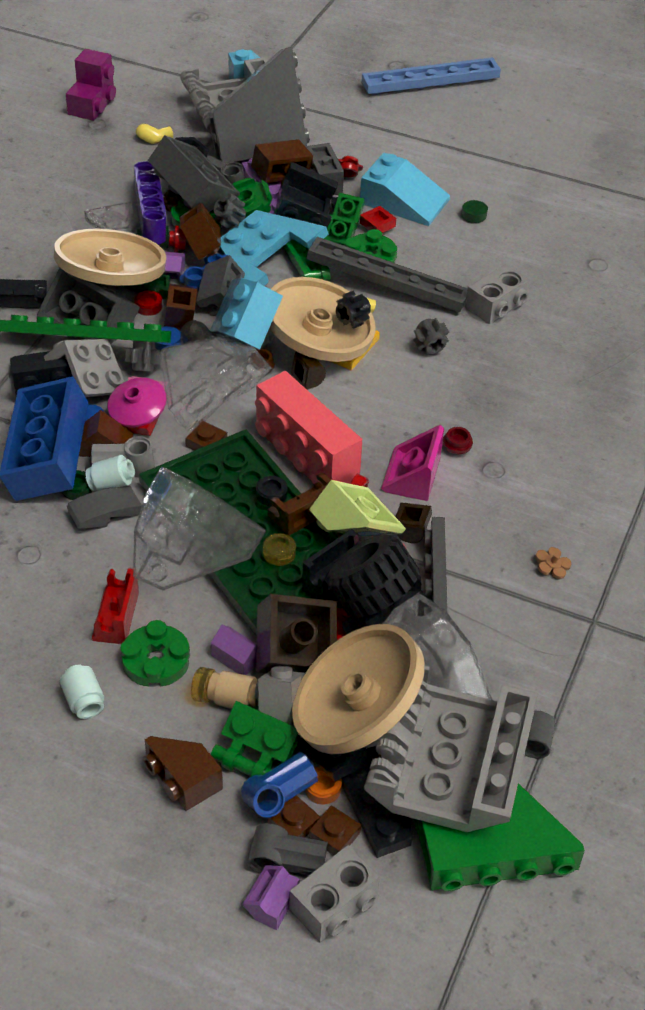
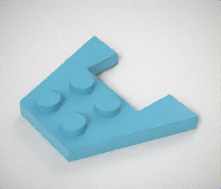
(262, 236)

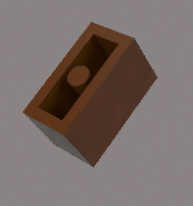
(273, 158)

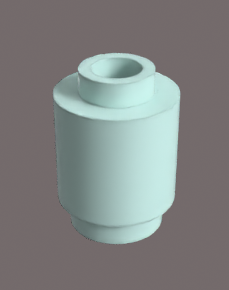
(110, 473)
(82, 691)

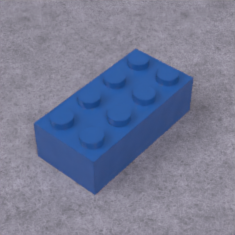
(44, 439)

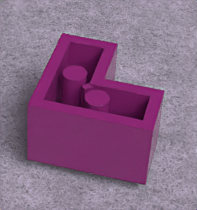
(93, 85)

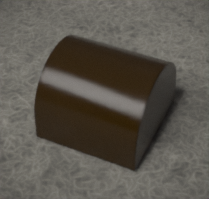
(307, 371)
(415, 520)

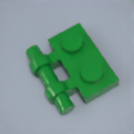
(258, 731)

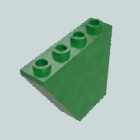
(519, 849)

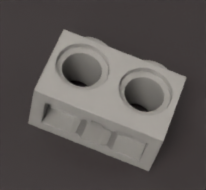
(497, 293)
(327, 888)

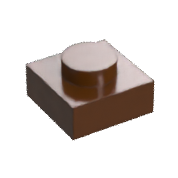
(204, 435)
(295, 817)
(335, 829)

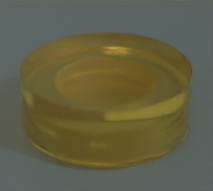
(279, 549)
(200, 684)

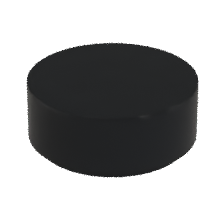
(271, 487)

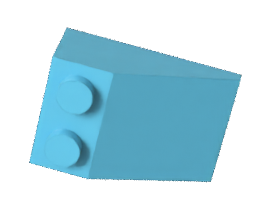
(402, 190)
(246, 312)

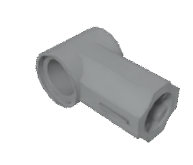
(136, 449)

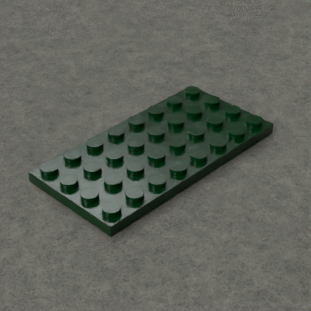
(231, 473)

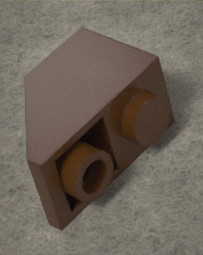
(201, 231)
(180, 305)
(185, 769)

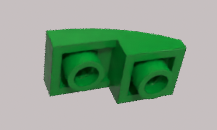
(345, 218)

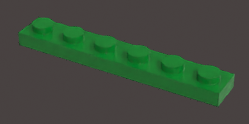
(97, 329)

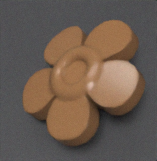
(551, 562)

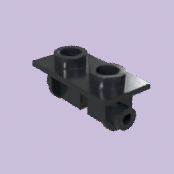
(22, 293)

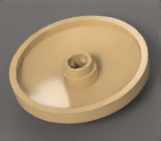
(109, 257)
(310, 324)
(358, 689)

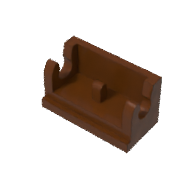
(295, 513)

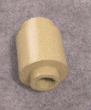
(229, 687)

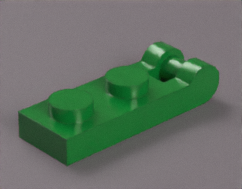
(298, 256)

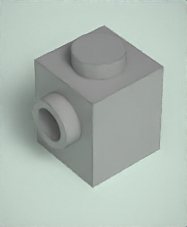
(277, 692)

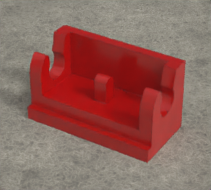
(116, 609)

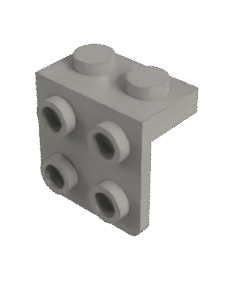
(91, 364)

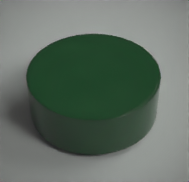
(474, 211)
(80, 487)

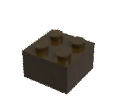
(293, 631)

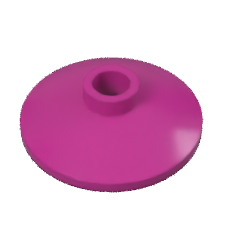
(137, 402)

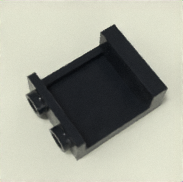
(305, 195)

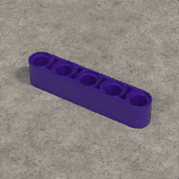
(149, 202)

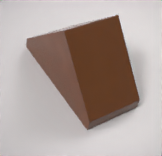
(102, 430)

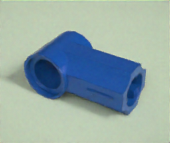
(282, 785)

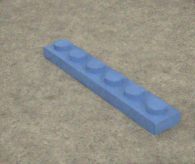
(430, 75)

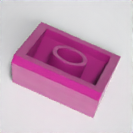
(415, 465)

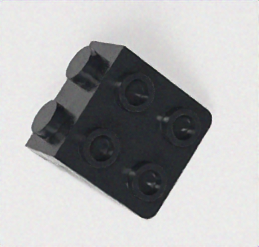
(34, 370)

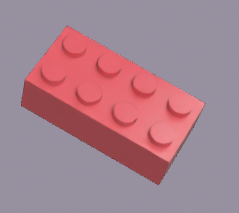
(306, 430)

